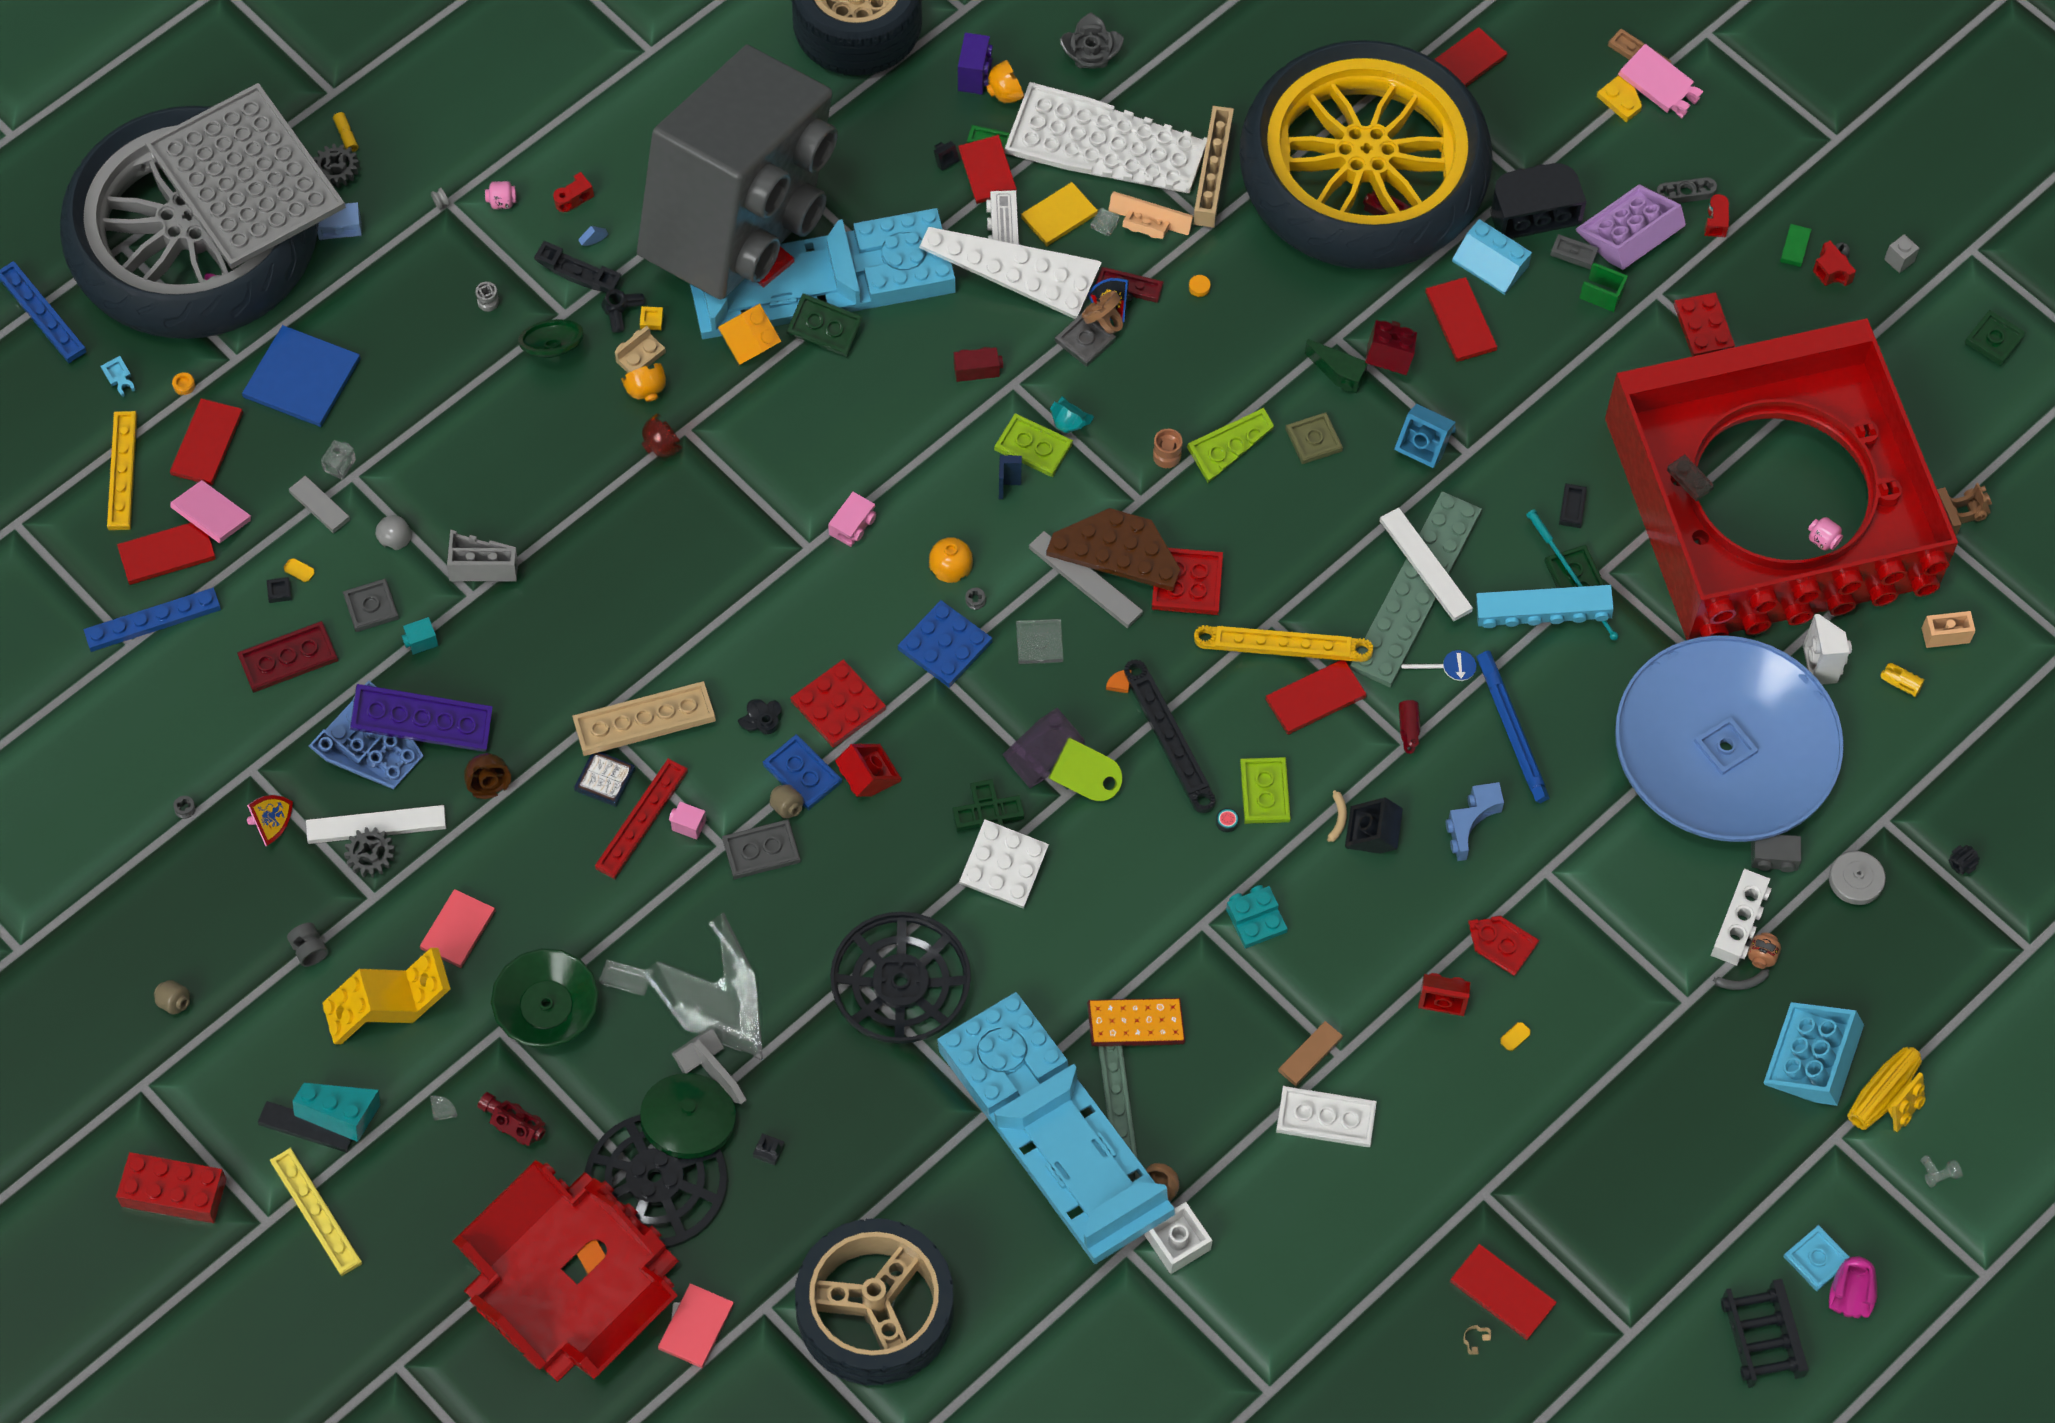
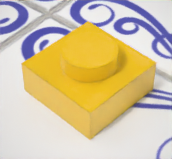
(651, 317)

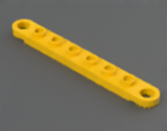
(1283, 643)

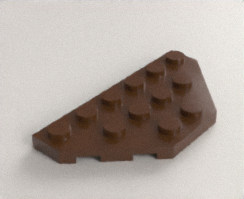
(1119, 546)

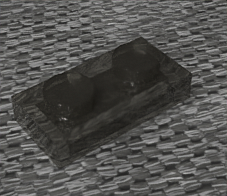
(1690, 477)

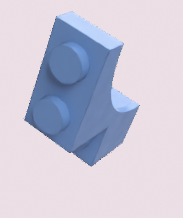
(1482, 802)

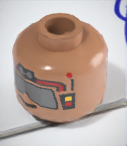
(1764, 950)

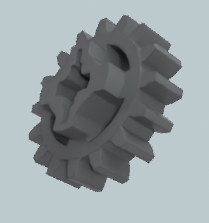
(336, 164)
(360, 857)

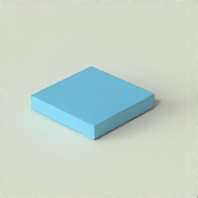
(1816, 1257)

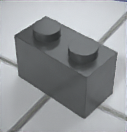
(1776, 852)

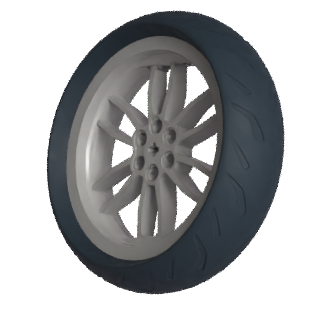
(142, 303)

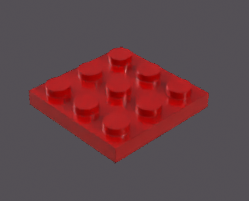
(1196, 586)
(838, 703)

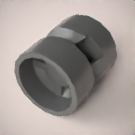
(307, 944)

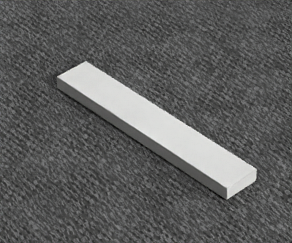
(1426, 564)
(391, 822)

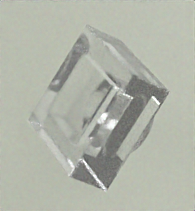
(1105, 222)

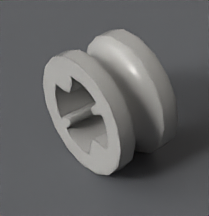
(440, 198)

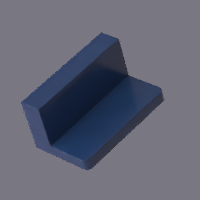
(1009, 471)

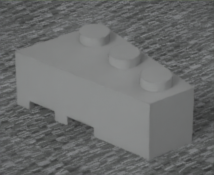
(480, 560)

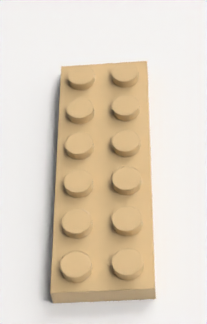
(643, 718)

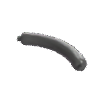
(1743, 984)

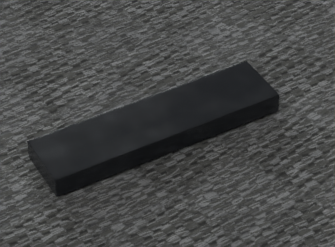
(284, 1121)

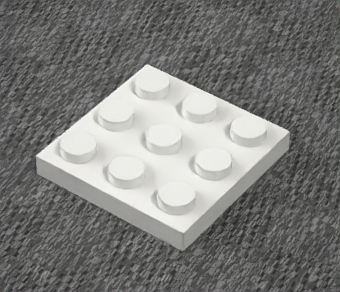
(1003, 864)

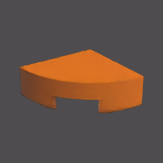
(1118, 682)

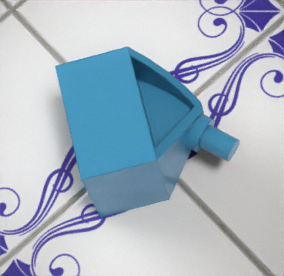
(1425, 435)

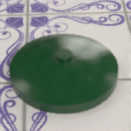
(687, 1115)

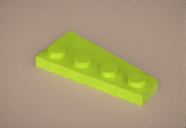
(1224, 446)

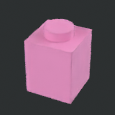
(687, 820)

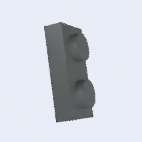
(1574, 251)

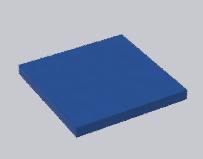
(301, 376)

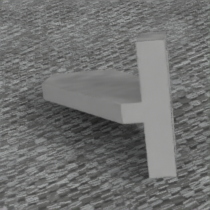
(701, 1051)

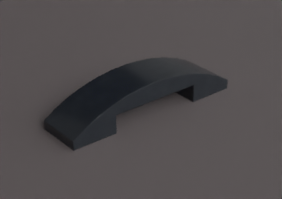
(575, 270)

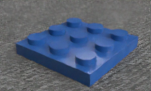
(945, 643)

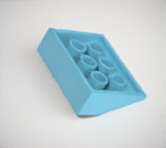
(1815, 1052)

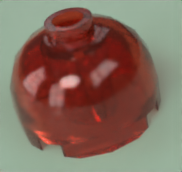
(659, 437)

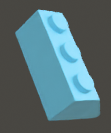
(1492, 257)

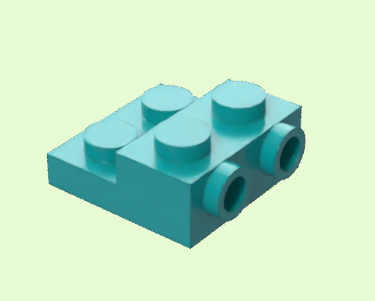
(1256, 916)

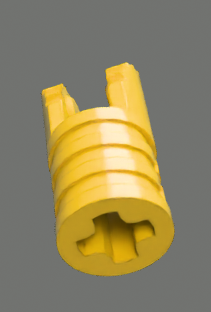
(1902, 679)

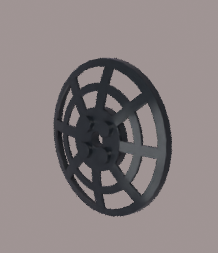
(900, 966)
(666, 1188)

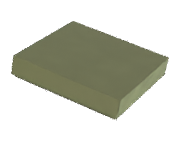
(1314, 438)

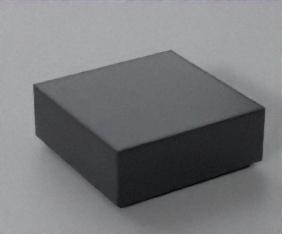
(279, 590)

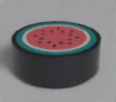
(1227, 820)

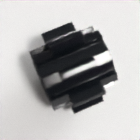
(1964, 859)

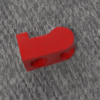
(573, 194)
(1719, 221)

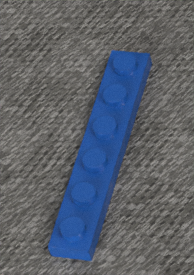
(41, 312)
(152, 619)

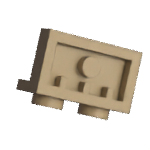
(639, 351)

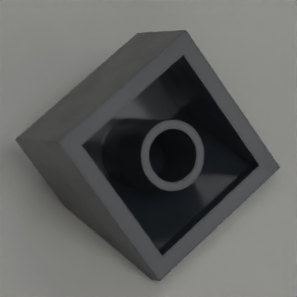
(1374, 826)

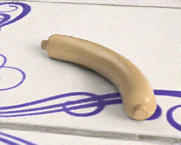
(1342, 816)

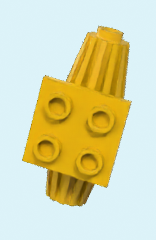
(1891, 1091)

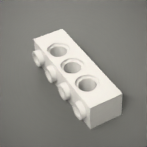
(1749, 885)

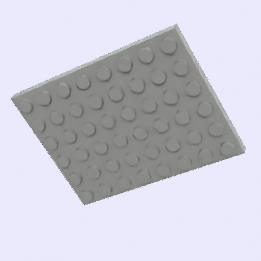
(245, 175)

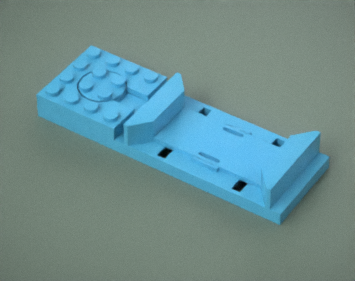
(853, 270)
(1036, 1098)

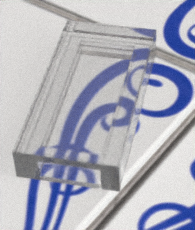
(624, 977)

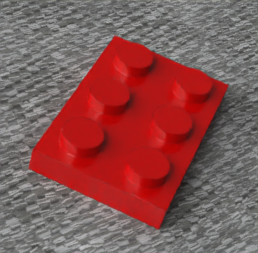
(1703, 324)

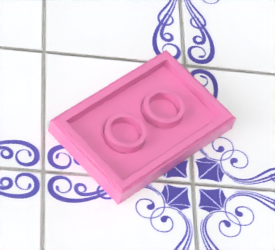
(210, 511)

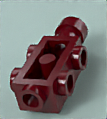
(516, 1125)

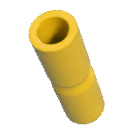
(344, 129)

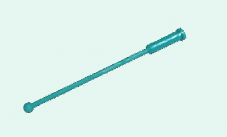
(1537, 522)

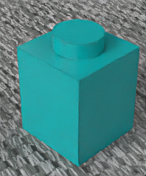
(419, 636)

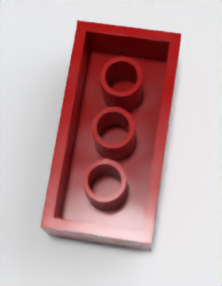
(171, 1187)

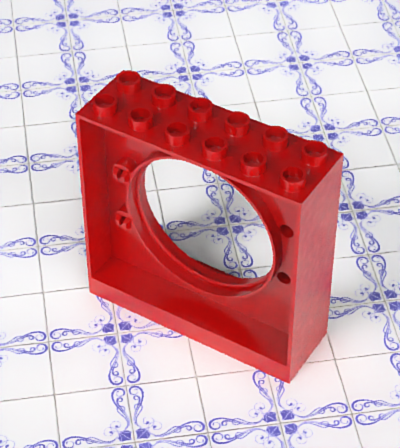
(1814, 377)

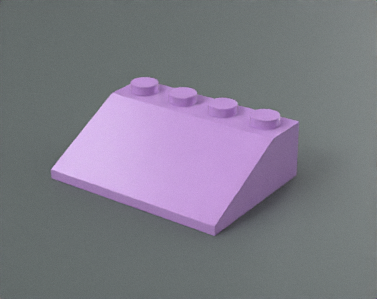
(1632, 226)

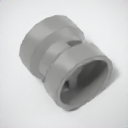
(487, 296)

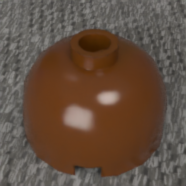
(486, 775)

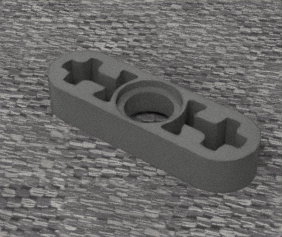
(1702, 193)

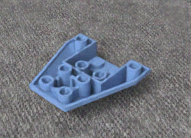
(366, 754)

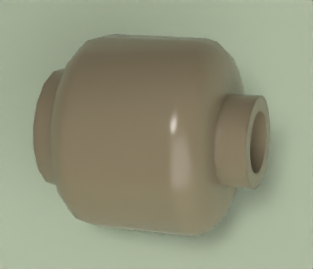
(786, 801)
(172, 997)

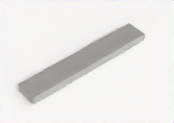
(1090, 584)

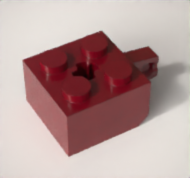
(1391, 346)

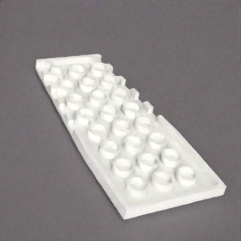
(1101, 141)

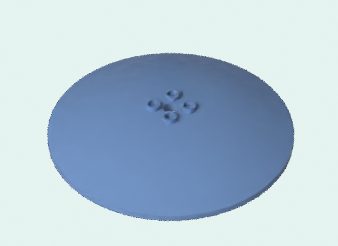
(1736, 693)

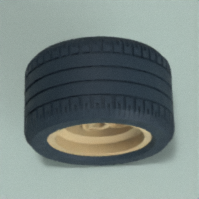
(855, 34)

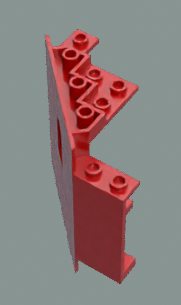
(528, 1297)

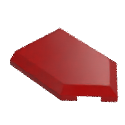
(1502, 942)

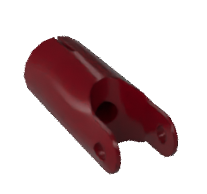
(1409, 724)

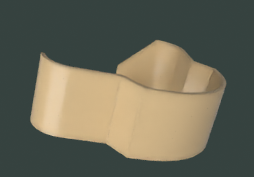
(1485, 1337)

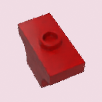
(1833, 266)

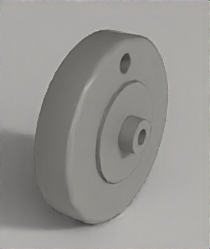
(1857, 877)

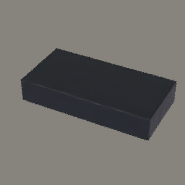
(1572, 505)

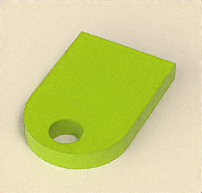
(1085, 771)

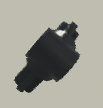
(615, 311)

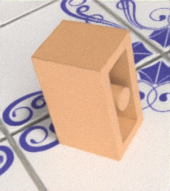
(1948, 629)

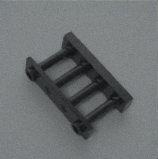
(1782, 1317)

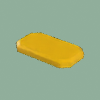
(299, 570)
(1515, 1036)

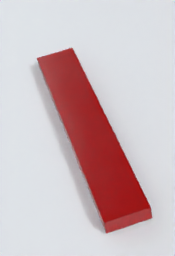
(641, 818)

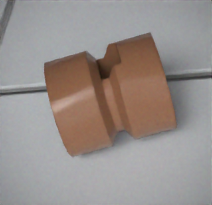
(1167, 448)

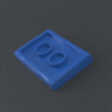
(803, 770)

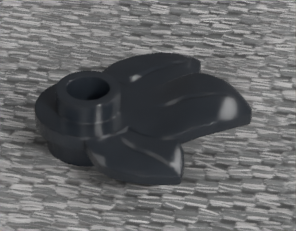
(761, 716)

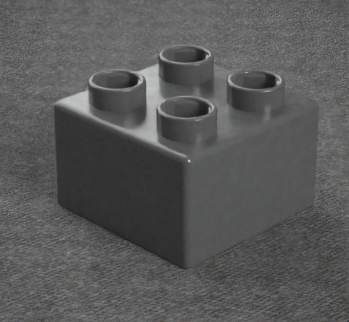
(736, 173)

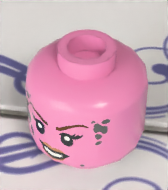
(501, 195)
(1825, 533)

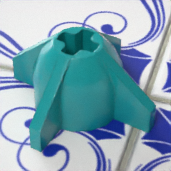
(1068, 416)

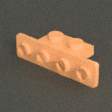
(1149, 217)

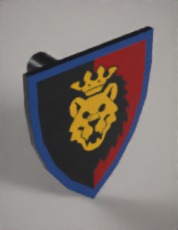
(1113, 284)

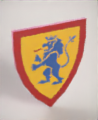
(270, 816)

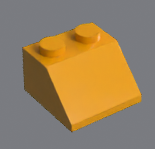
(749, 334)

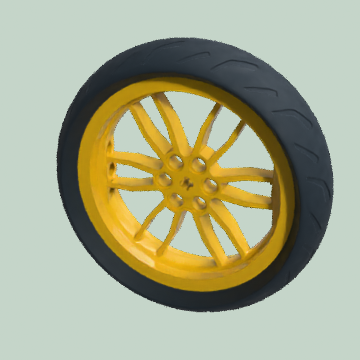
(1369, 70)

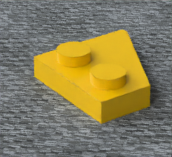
(1620, 98)

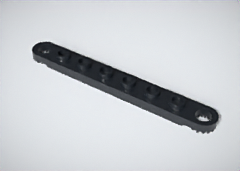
(1169, 736)

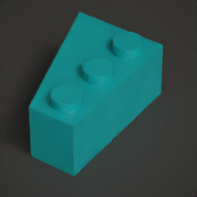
(337, 1107)

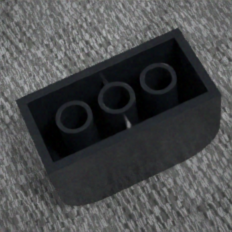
(1537, 200)

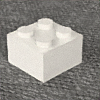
(1179, 1239)

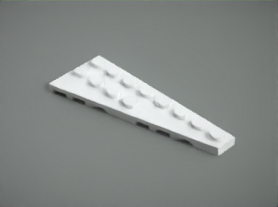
(1038, 274)

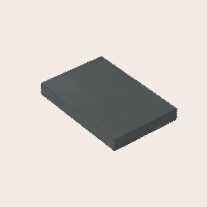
(761, 849)

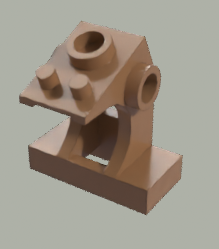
(1974, 499)

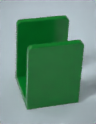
(1600, 296)

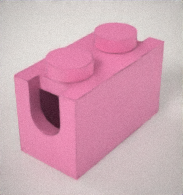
(852, 519)

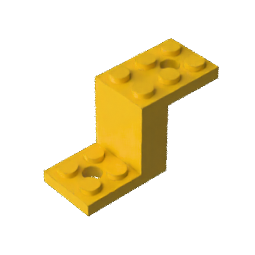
(386, 996)

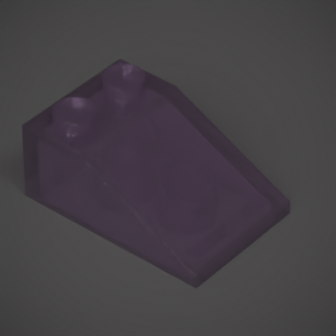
(1040, 747)

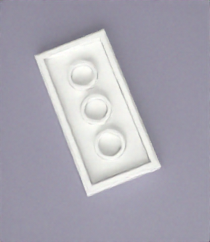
(1326, 1116)

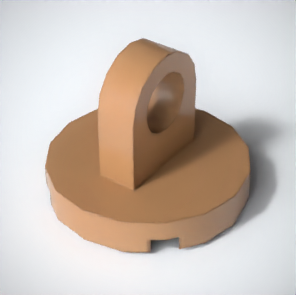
(1104, 311)

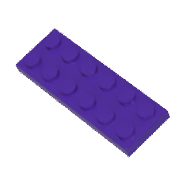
(421, 717)

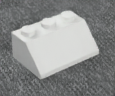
(1826, 650)

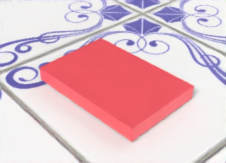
(458, 928)
(696, 1325)

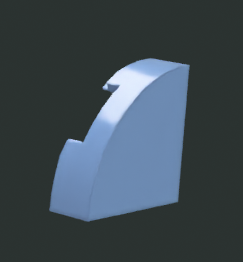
(592, 236)

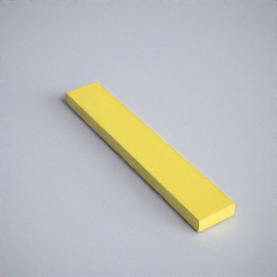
(316, 1212)

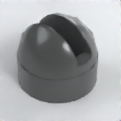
(1841, 245)

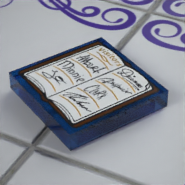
(604, 778)

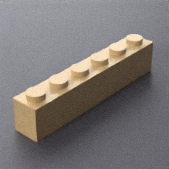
(1213, 166)

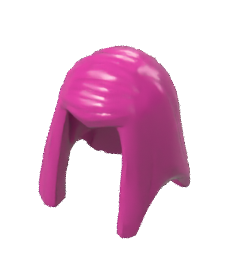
(1854, 1288)

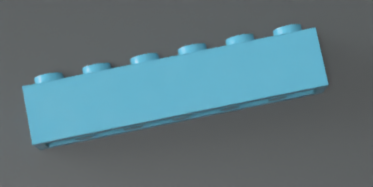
(1544, 605)

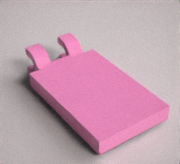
(1660, 81)

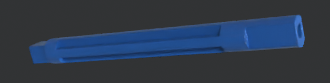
(1512, 726)

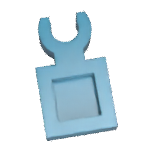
(117, 374)

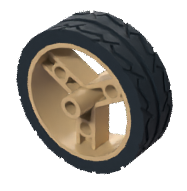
(909, 1253)

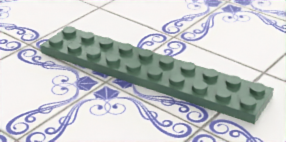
(1409, 596)

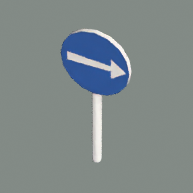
(1457, 665)

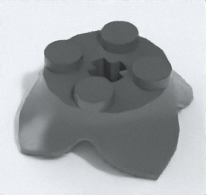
(1091, 43)

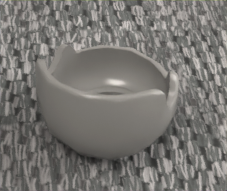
(393, 532)

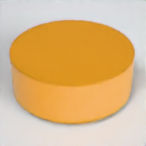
(1199, 286)
(183, 383)

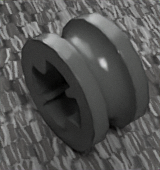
(969, 601)
(179, 802)

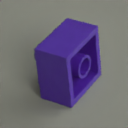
(974, 63)

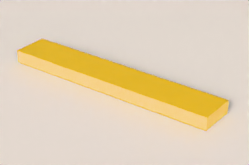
(122, 470)

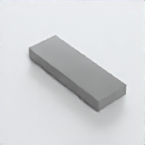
(319, 504)

